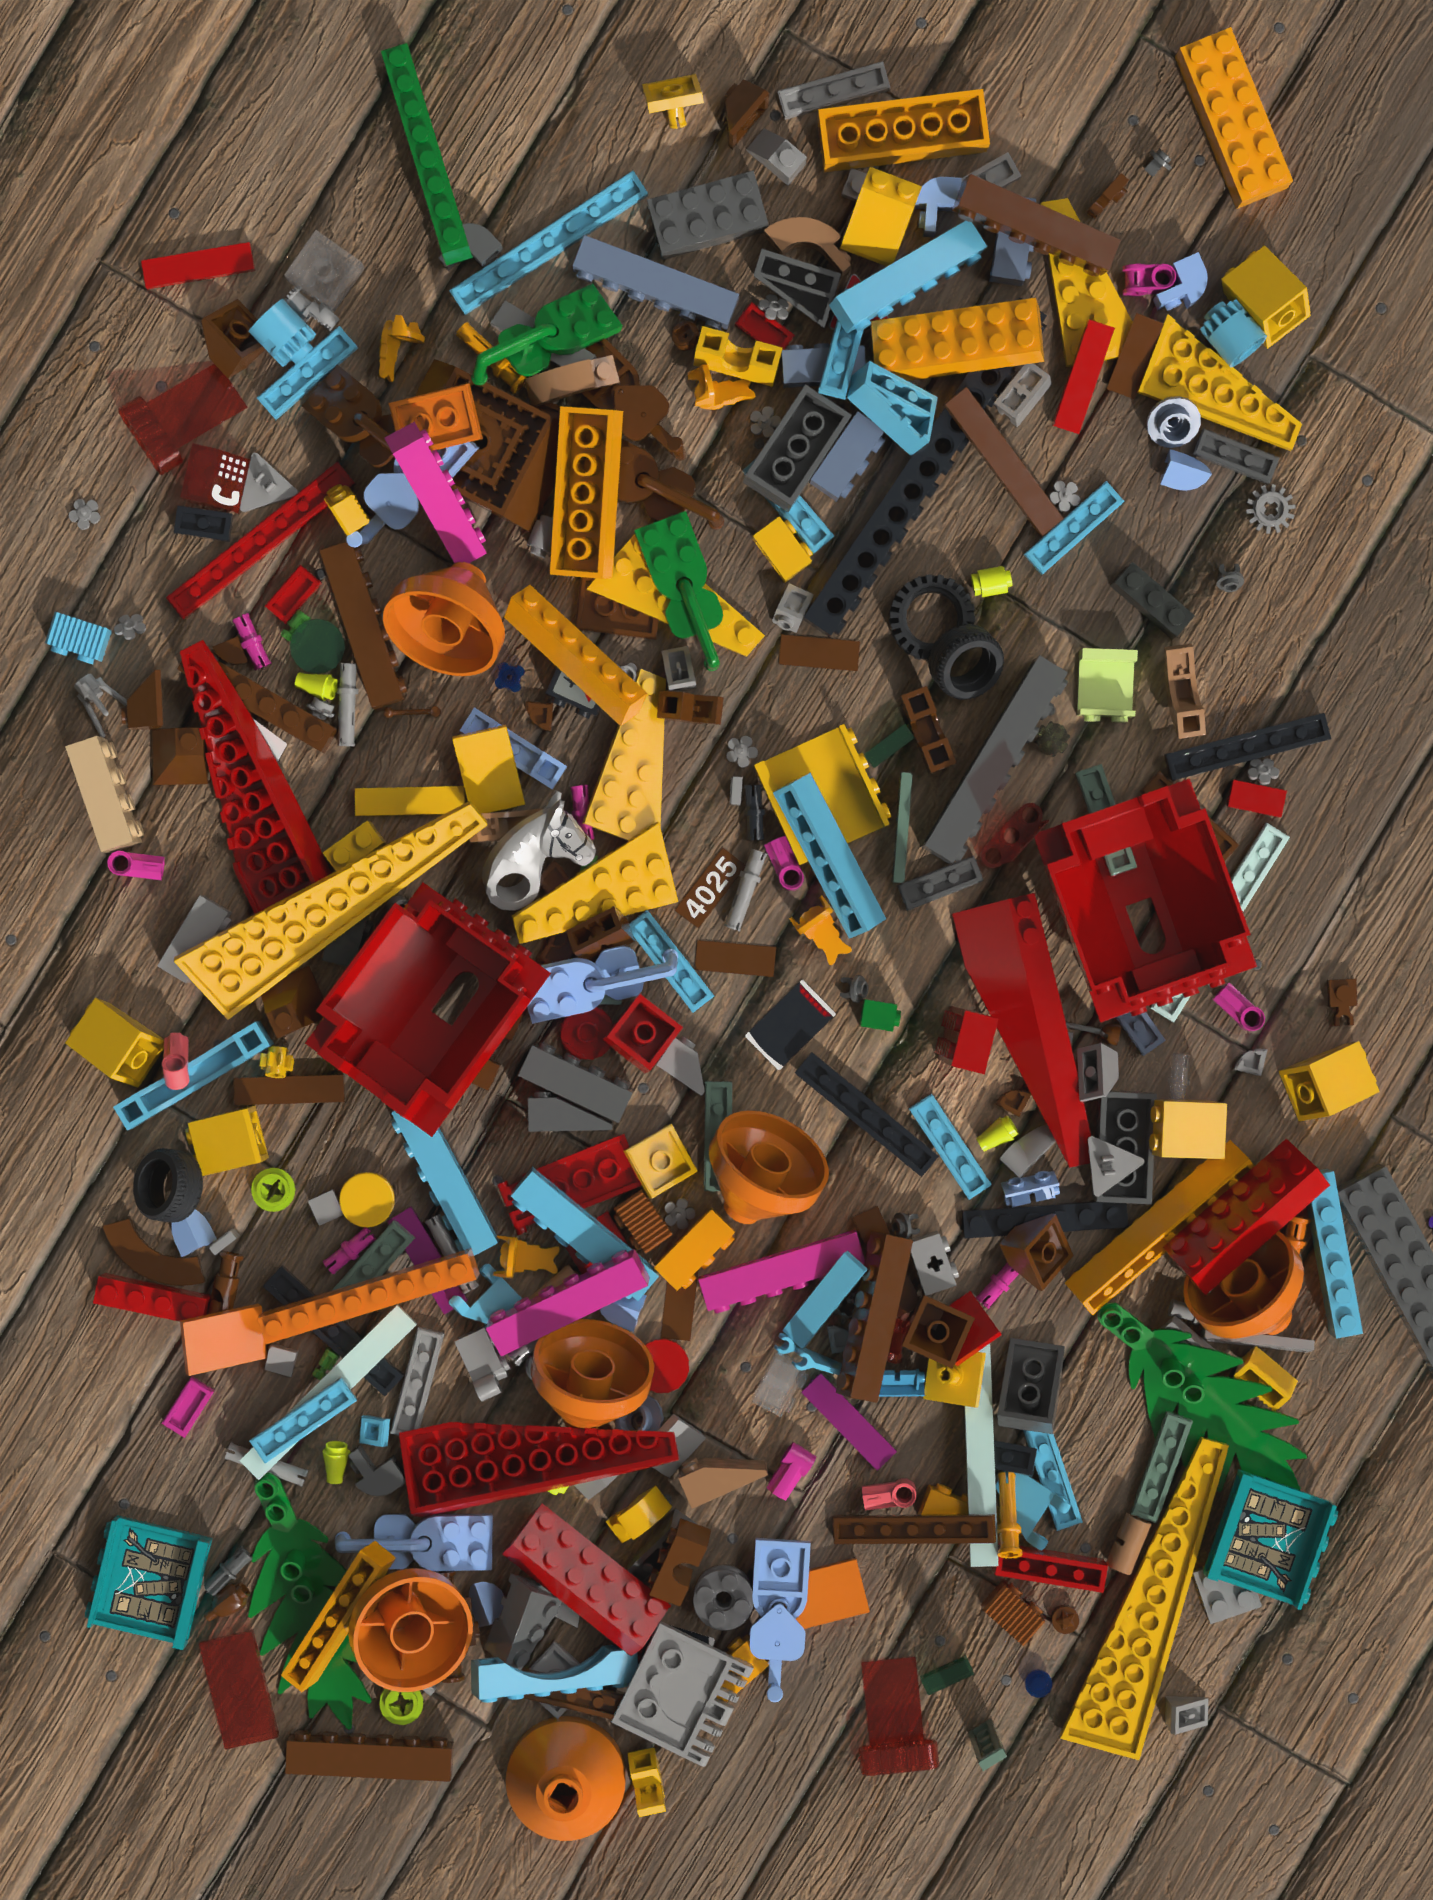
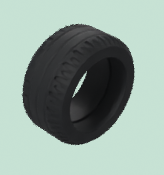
(954, 643)
(186, 1185)

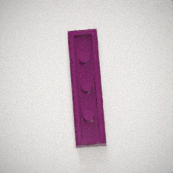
(423, 1250)
(848, 1421)

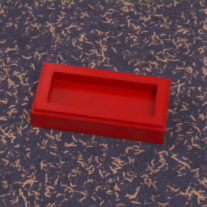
(762, 329)
(293, 594)
(1256, 798)

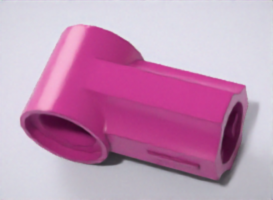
(784, 861)
(138, 865)
(1237, 1006)
(794, 1465)

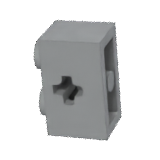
(933, 1279)

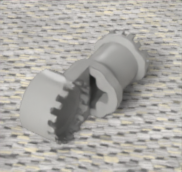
(308, 309)

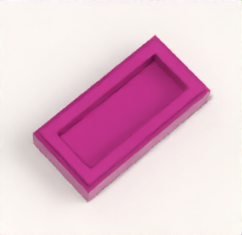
(188, 1406)

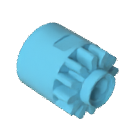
(1232, 332)
(283, 334)

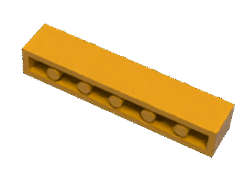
(575, 655)
(333, 1621)

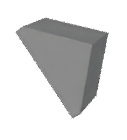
(679, 669)
(1185, 1713)

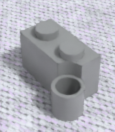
(483, 1362)

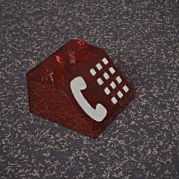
(215, 478)

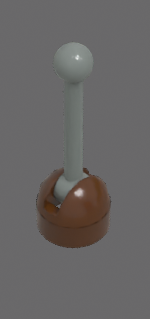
(1109, 1032)

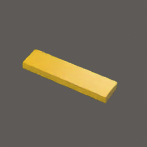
(408, 800)

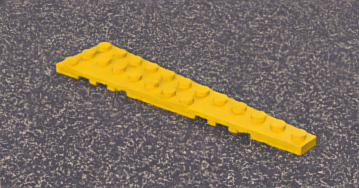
(271, 944)
(1129, 1668)

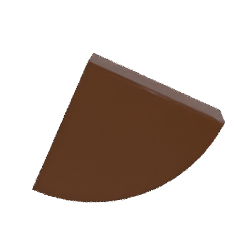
(231, 651)
(540, 714)
(1014, 1101)

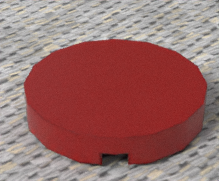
(584, 1033)
(670, 1365)

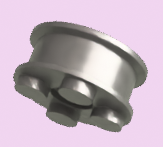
(723, 1615)

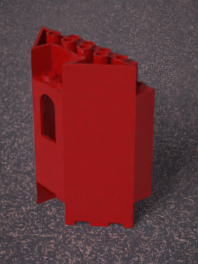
(1187, 884)
(381, 1008)

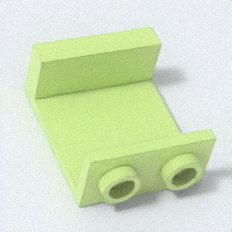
(1106, 684)

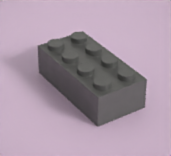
(707, 215)
(797, 448)
(576, 1082)
(1126, 1122)

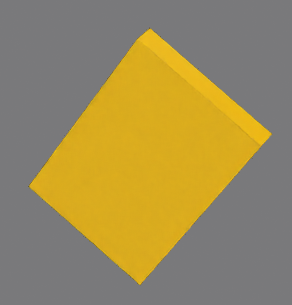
(489, 769)

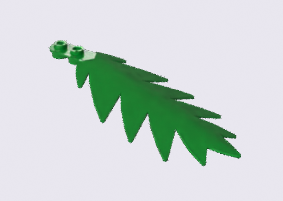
(1182, 1376)
(301, 1572)

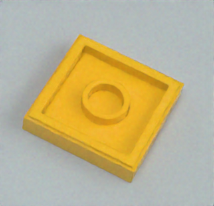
(660, 1161)

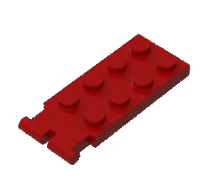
(584, 1176)

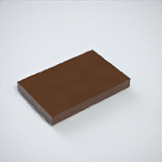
(607, 616)

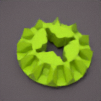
(261, 1193)
(394, 1712)

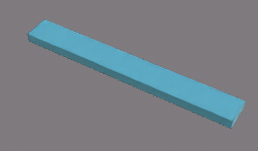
(549, 242)

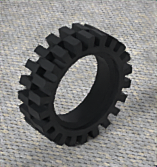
(918, 587)

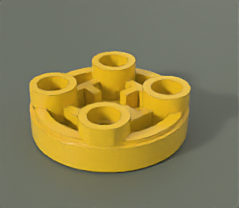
(367, 1199)

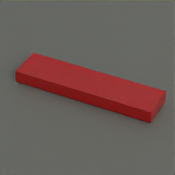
(198, 265)
(1083, 376)

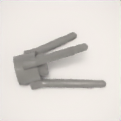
(90, 691)

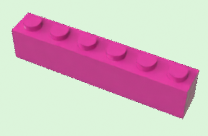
(435, 494)
(776, 1271)
(567, 1302)

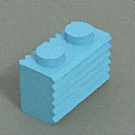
(77, 637)

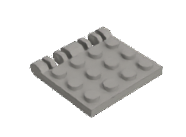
(678, 1691)

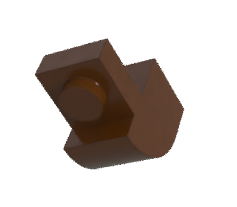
(690, 707)

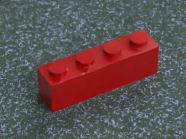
(150, 1298)
(1055, 1569)

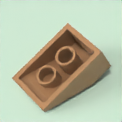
(714, 1477)

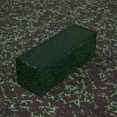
(889, 746)
(947, 1675)

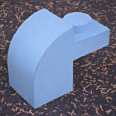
(936, 195)
(1190, 284)

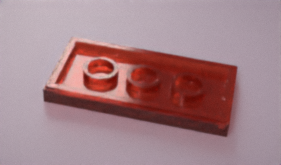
(239, 1689)

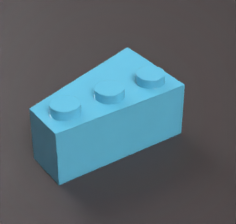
(894, 405)

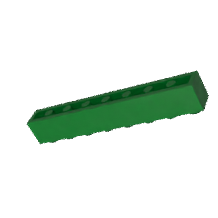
(426, 154)

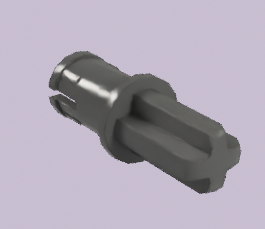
(227, 1571)

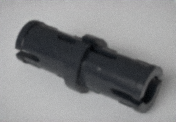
(754, 812)

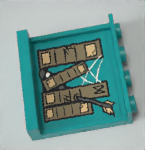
(1270, 1539)
(148, 1580)

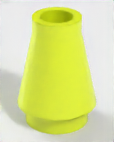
(318, 685)
(998, 1133)
(335, 1459)

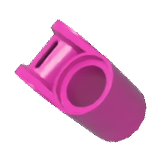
(1145, 279)

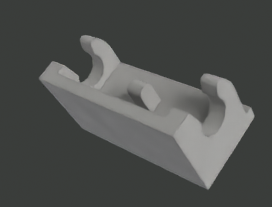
(1023, 393)

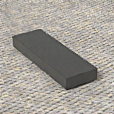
(1235, 456)
(940, 883)

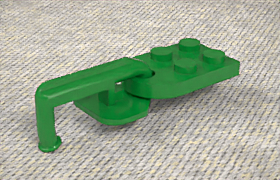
(577, 321)
(675, 554)

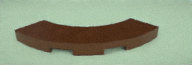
(558, 946)
(147, 1261)

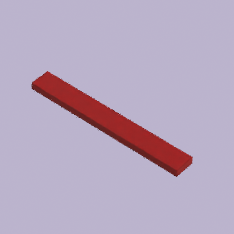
(257, 543)

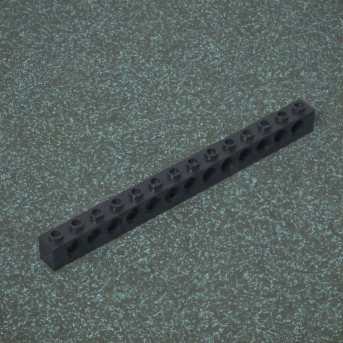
(818, 614)

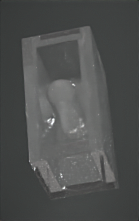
(779, 1385)

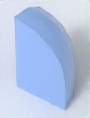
(1184, 472)
(192, 1233)
(624, 1312)
(485, 1602)

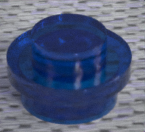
(1038, 1683)

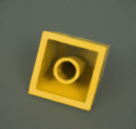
(880, 217)
(1268, 294)
(115, 1043)
(1329, 1081)
(1188, 1129)
(227, 1140)

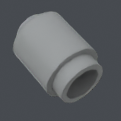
(541, 537)

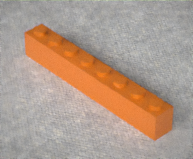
(368, 1296)

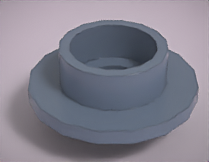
(1174, 432)
(649, 1412)

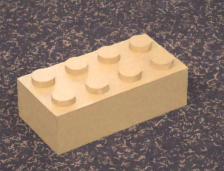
(104, 794)

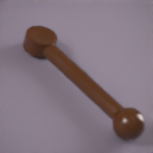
(434, 711)

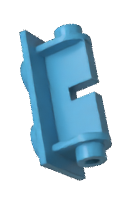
(903, 1383)

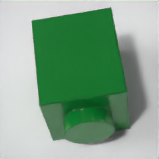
(879, 1015)

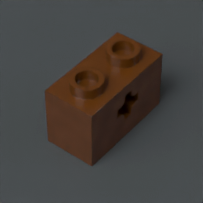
(600, 933)

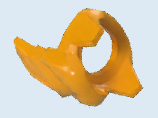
(391, 337)
(715, 395)
(818, 925)
(520, 1256)

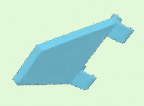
(496, 1297)
(810, 1358)
(1031, 1503)

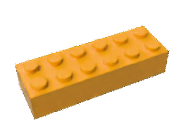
(1233, 118)
(903, 130)
(959, 340)
(586, 492)

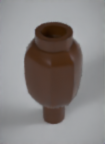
(228, 1601)

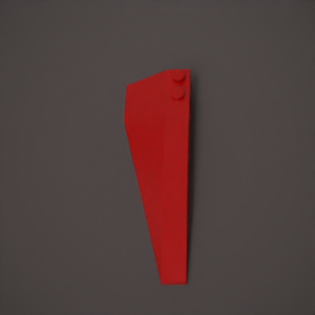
(263, 819)
(1015, 978)
(485, 1463)

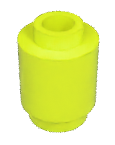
(991, 581)

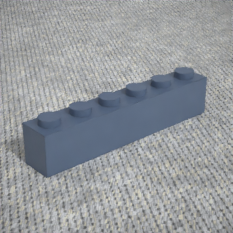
(655, 283)

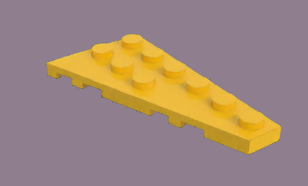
(1084, 298)
(1193, 371)
(634, 588)
(631, 779)
(629, 879)

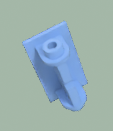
(1042, 1184)

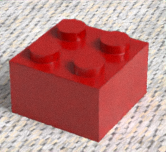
(642, 1033)

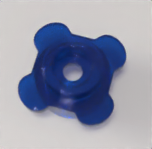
(504, 671)

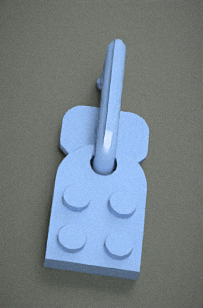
(394, 498)
(613, 974)
(457, 1541)
(779, 1578)

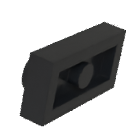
(203, 523)
(1014, 1458)

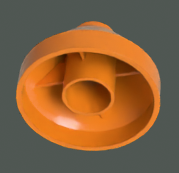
(446, 620)
(766, 1166)
(1254, 1296)
(592, 1372)
(410, 1630)
(569, 1753)

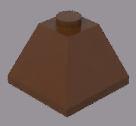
(743, 108)
(229, 339)
(144, 706)
(179, 757)
(293, 1002)
(1037, 1250)
(937, 1331)

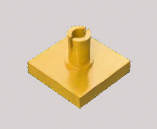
(673, 96)
(958, 1384)

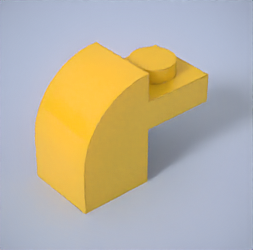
(639, 1515)
(647, 1782)

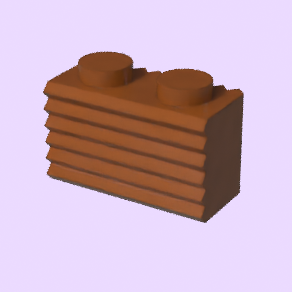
(642, 1221)
(1013, 1612)

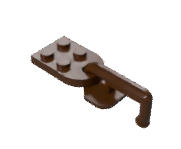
(641, 404)
(352, 415)
(662, 491)

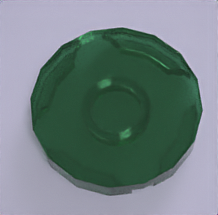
(317, 646)

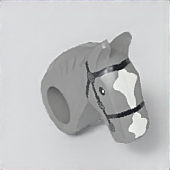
(524, 849)

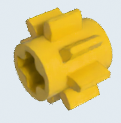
(276, 1062)

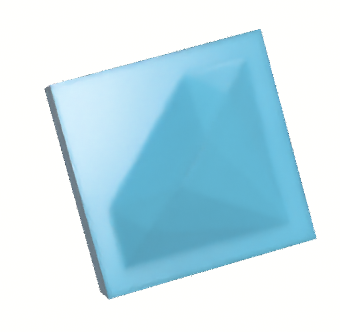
(374, 1430)

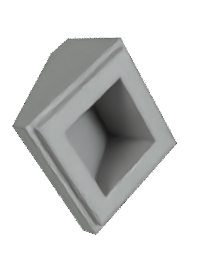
(281, 1359)

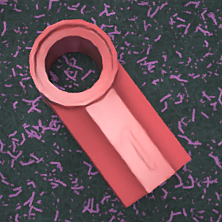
(176, 1061)
(885, 1496)

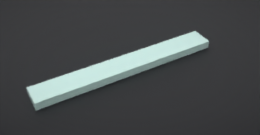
(1246, 882)
(350, 1368)
(981, 1465)

